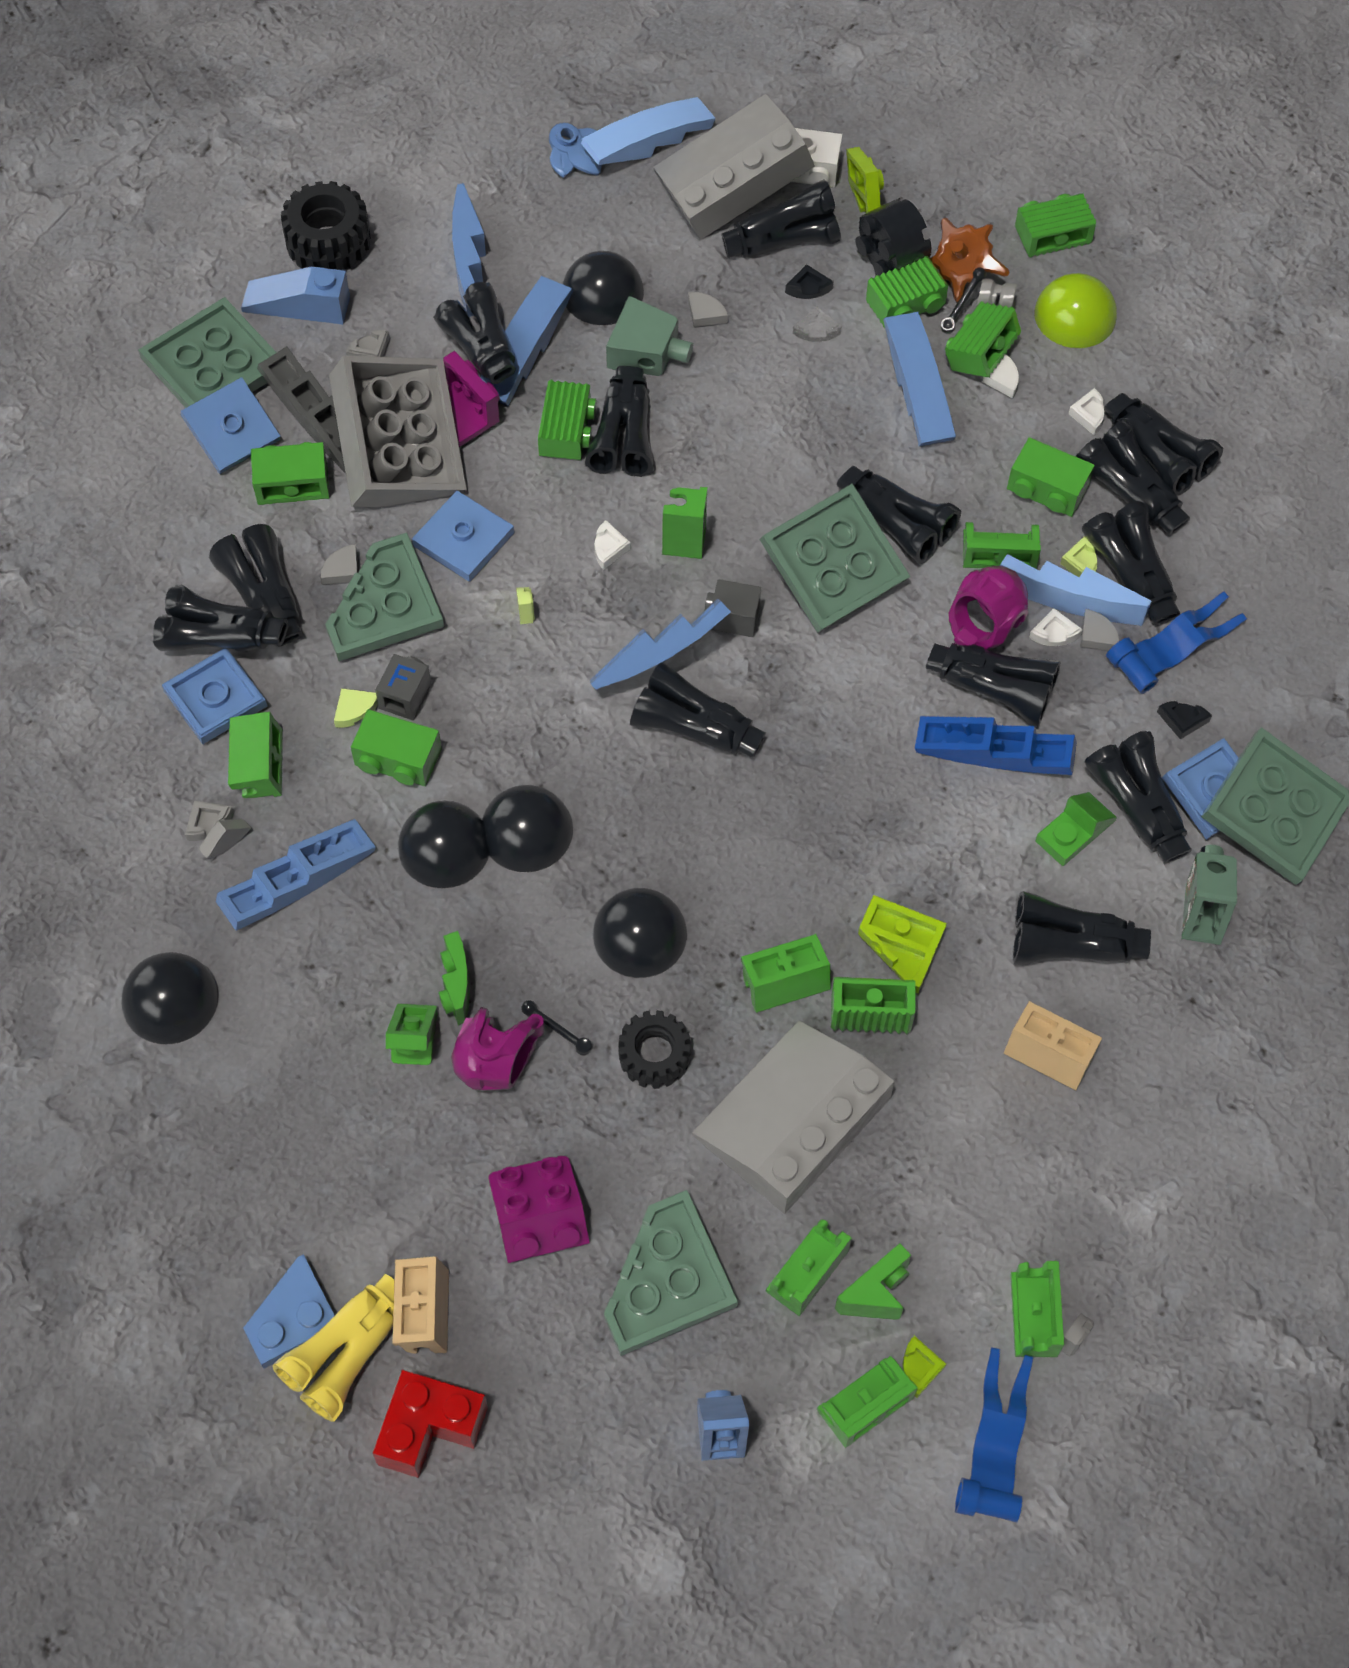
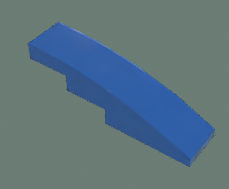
(995, 746)

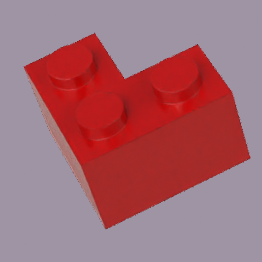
(424, 1410)

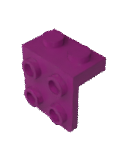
(471, 398)
(538, 1208)

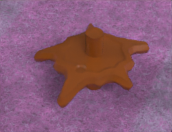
(964, 251)

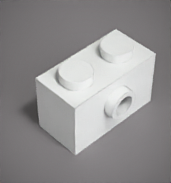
(825, 153)

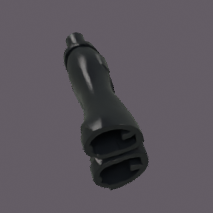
(797, 220)
(488, 348)
(623, 405)
(1171, 451)
(1127, 472)
(909, 519)
(1131, 552)
(274, 592)
(205, 623)
(1012, 680)
(682, 708)
(1148, 804)
(1060, 931)

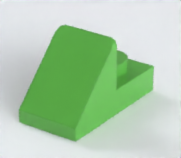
(1075, 827)
(412, 1034)
(868, 1293)

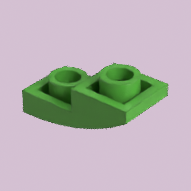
(456, 982)

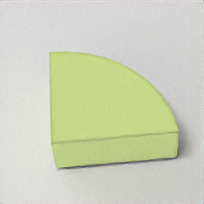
(1080, 557)
(525, 605)
(353, 706)

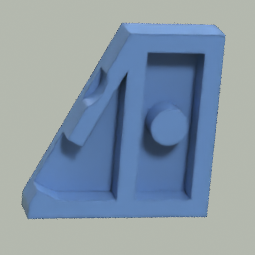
(288, 1314)

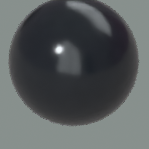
(601, 287)
(527, 828)
(443, 844)
(639, 933)
(169, 998)

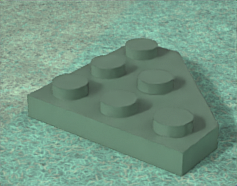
(384, 601)
(667, 1278)

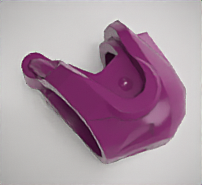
(1000, 596)
(494, 1058)

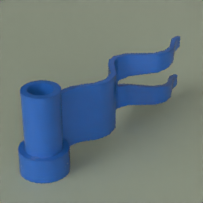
(1170, 646)
(996, 1448)

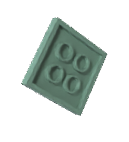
(207, 353)
(834, 557)
(1278, 806)

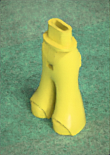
(358, 1325)

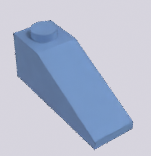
(300, 294)
(722, 1425)

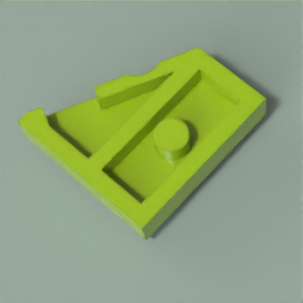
(864, 179)
(902, 938)

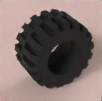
(326, 207)

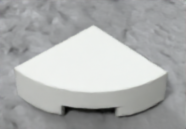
(1004, 377)
(1089, 411)
(609, 545)
(1055, 630)

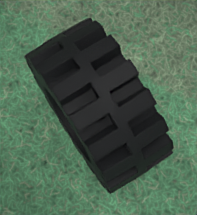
(654, 1026)

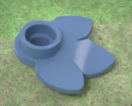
(571, 153)

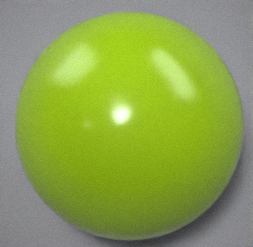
(1076, 311)

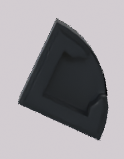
(808, 284)
(1183, 717)

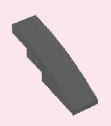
(305, 400)

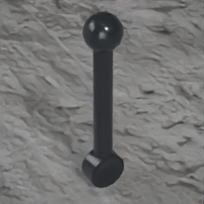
(948, 323)
(583, 1045)

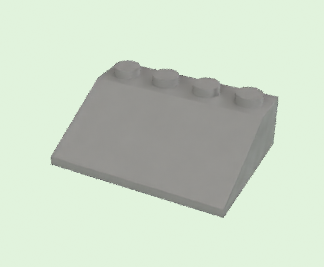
(734, 166)
(396, 430)
(795, 1113)

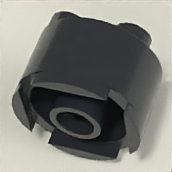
(893, 236)

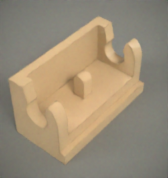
(1052, 1045)
(421, 1304)

